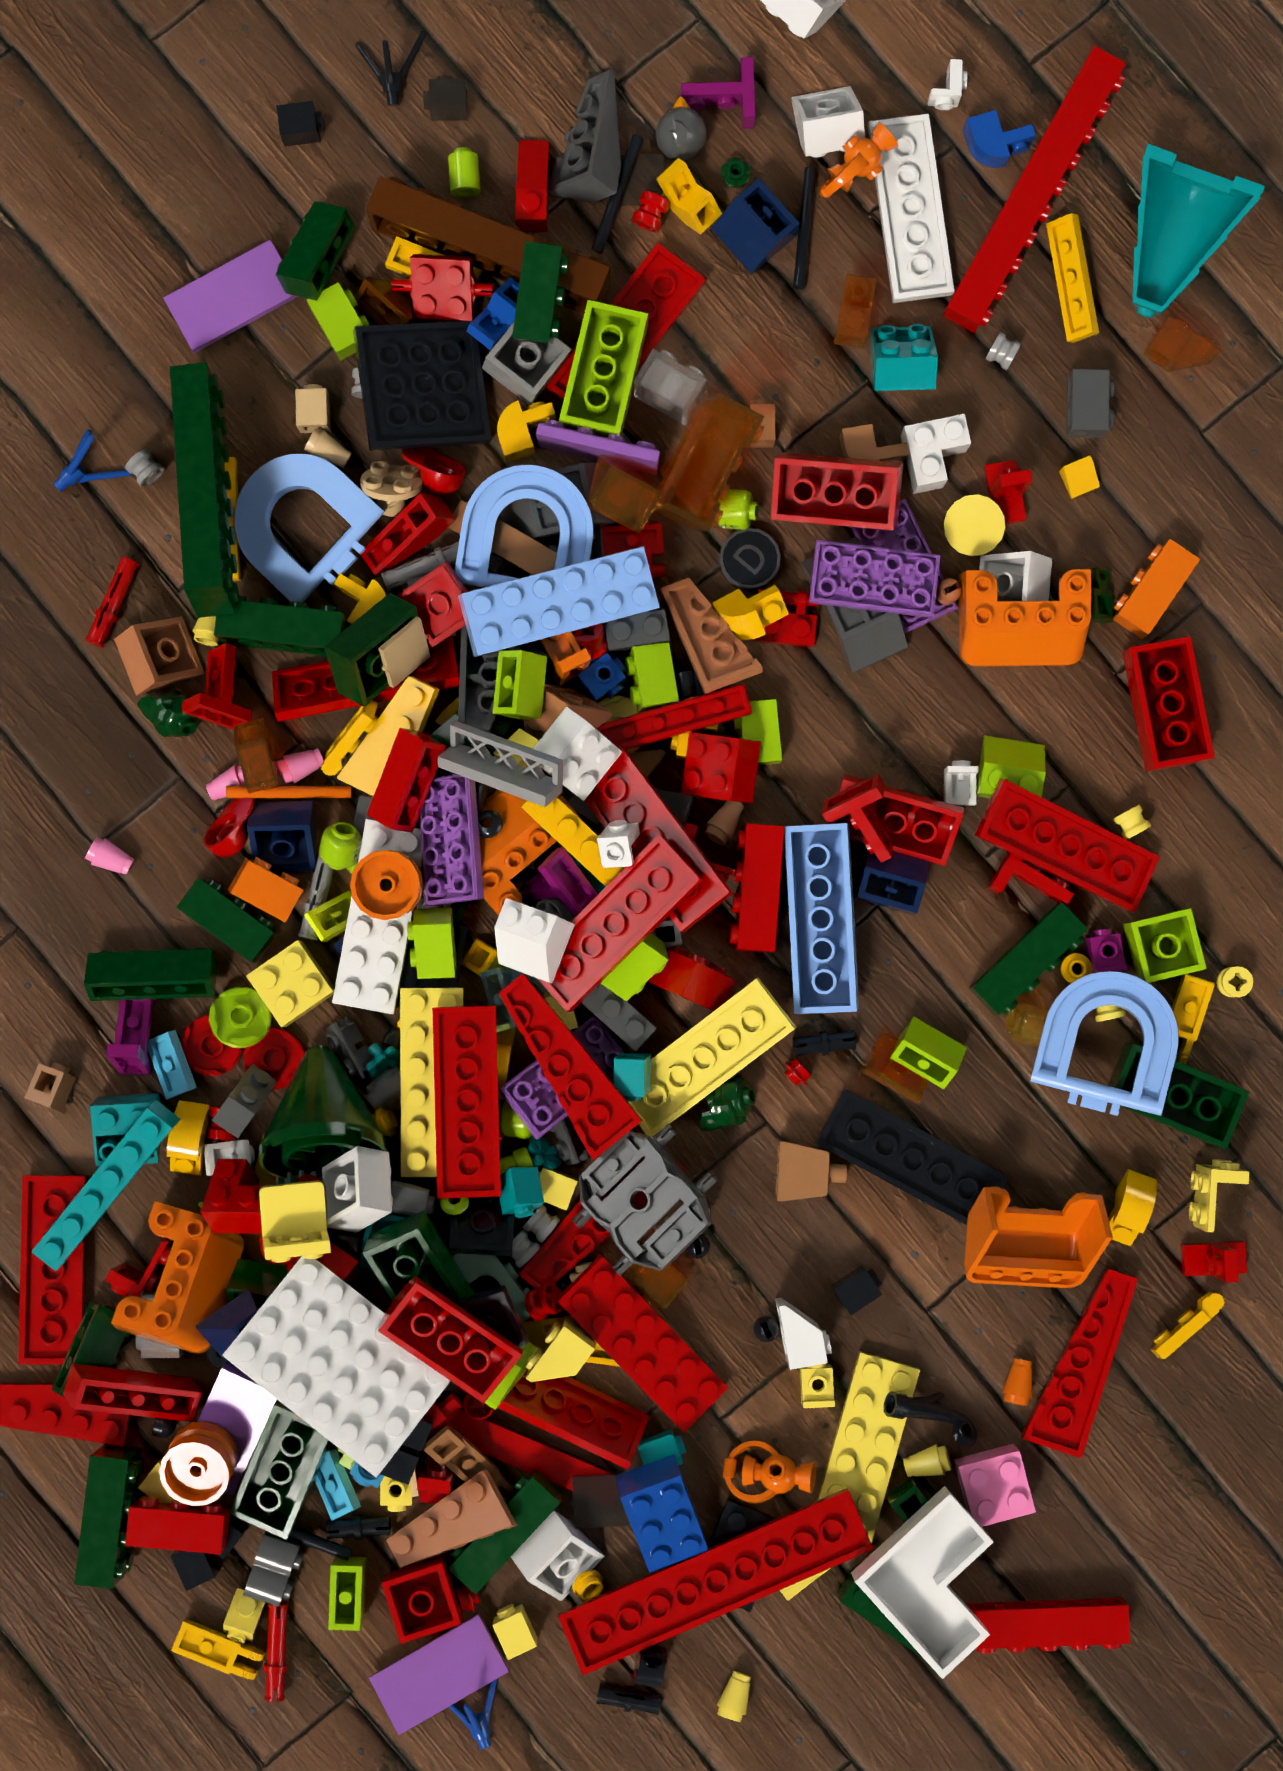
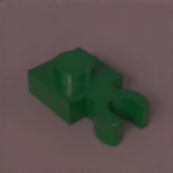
(1101, 598)

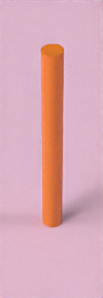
(291, 792)

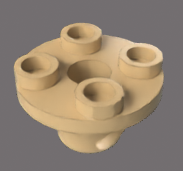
(391, 485)

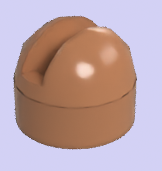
(942, 596)

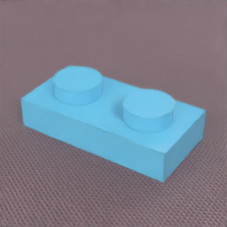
(171, 1064)
(335, 1486)

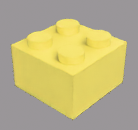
(291, 983)

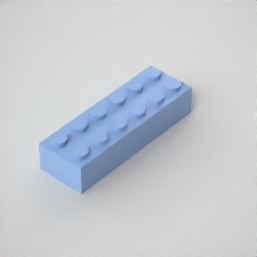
(558, 601)
(821, 918)

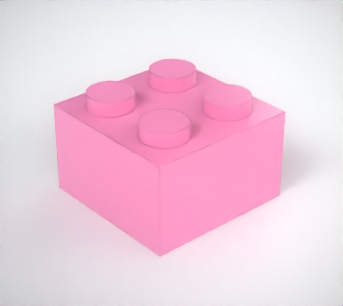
(995, 1485)

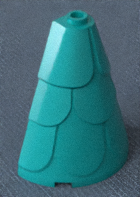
(1181, 225)

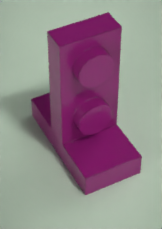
(726, 94)
(559, 878)
(132, 1038)

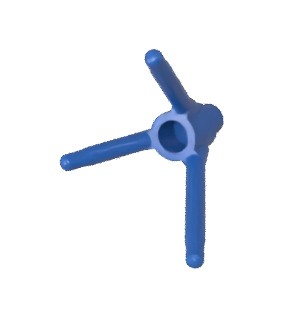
(76, 473)
(478, 1722)

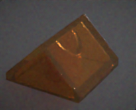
(622, 494)
(890, 1073)

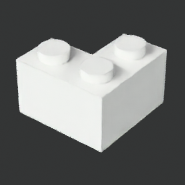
(928, 445)

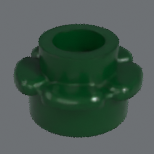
(730, 178)

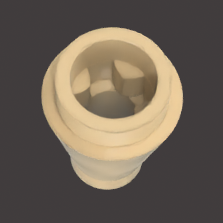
(327, 448)
(724, 822)

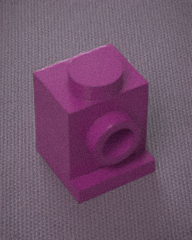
(1098, 960)

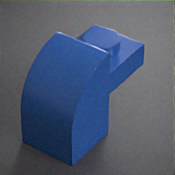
(992, 145)
(497, 317)

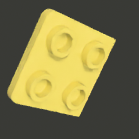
(1204, 1183)
(294, 1221)

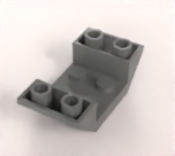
(538, 520)
(863, 634)

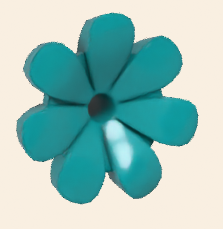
(382, 1059)
(543, 1154)

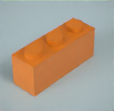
(1154, 588)

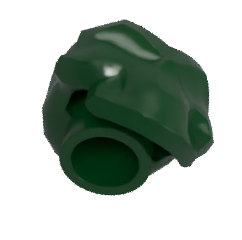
(167, 714)
(728, 1105)

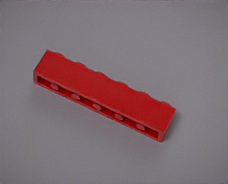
(1053, 1624)

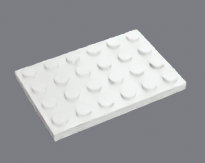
(328, 1364)

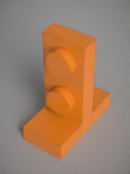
(565, 657)

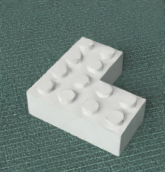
(911, 1579)

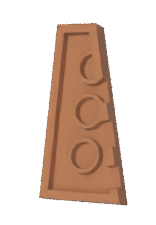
(709, 642)
(459, 1518)

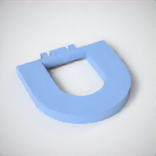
(513, 485)
(255, 510)
(1157, 1053)

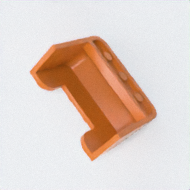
(1023, 630)
(511, 849)
(1034, 1244)
(190, 1284)

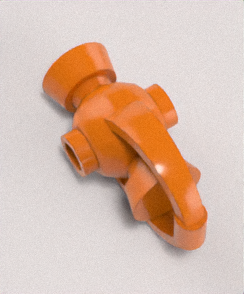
(861, 160)
(767, 1473)

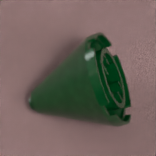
(317, 1119)

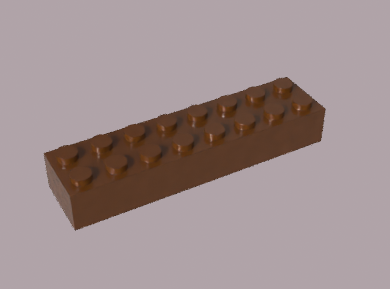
(459, 232)

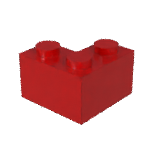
(693, 979)
(233, 1198)

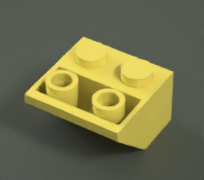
(563, 1355)

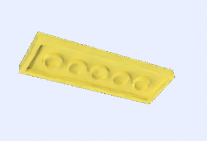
(711, 1054)
(417, 1076)
(866, 1437)

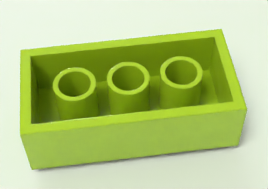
(604, 369)

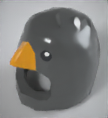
(681, 132)

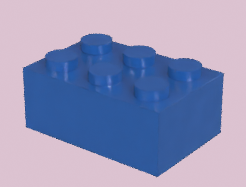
(661, 1513)

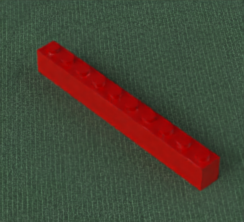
(1034, 190)

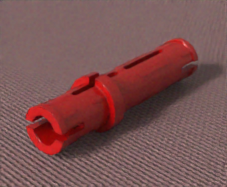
(112, 602)
(276, 1652)

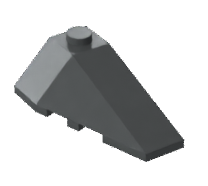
(592, 156)
(477, 685)

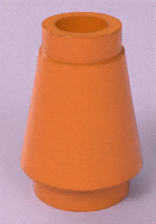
(1019, 1383)

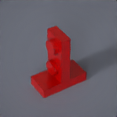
(1006, 486)
(219, 691)
(856, 803)
(1030, 874)
(1216, 1259)
(434, 1481)

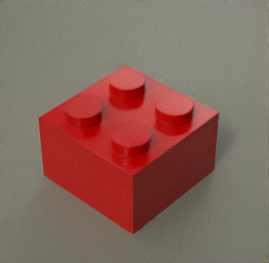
(721, 767)
(422, 1599)

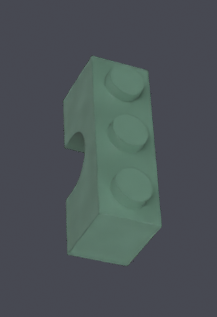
(476, 1265)

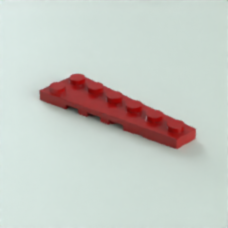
(582, 1087)
(569, 1246)
(1076, 1385)
(44, 1411)

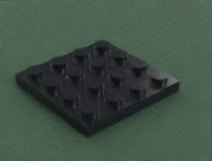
(421, 385)

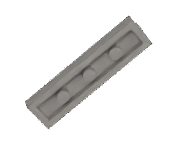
(502, 772)

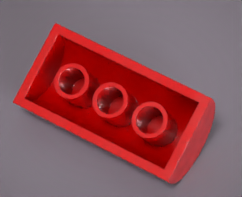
(913, 822)
(449, 1339)

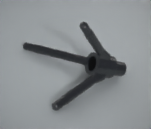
(391, 80)

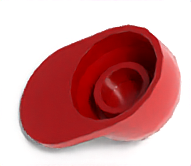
(437, 470)
(229, 830)

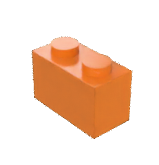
(266, 889)

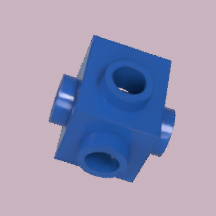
(601, 688)

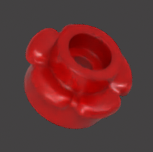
(797, 1072)
(467, 1598)

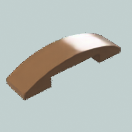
(513, 545)
(464, 1458)

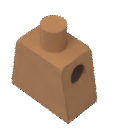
(805, 1172)

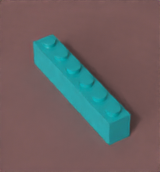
(106, 1185)

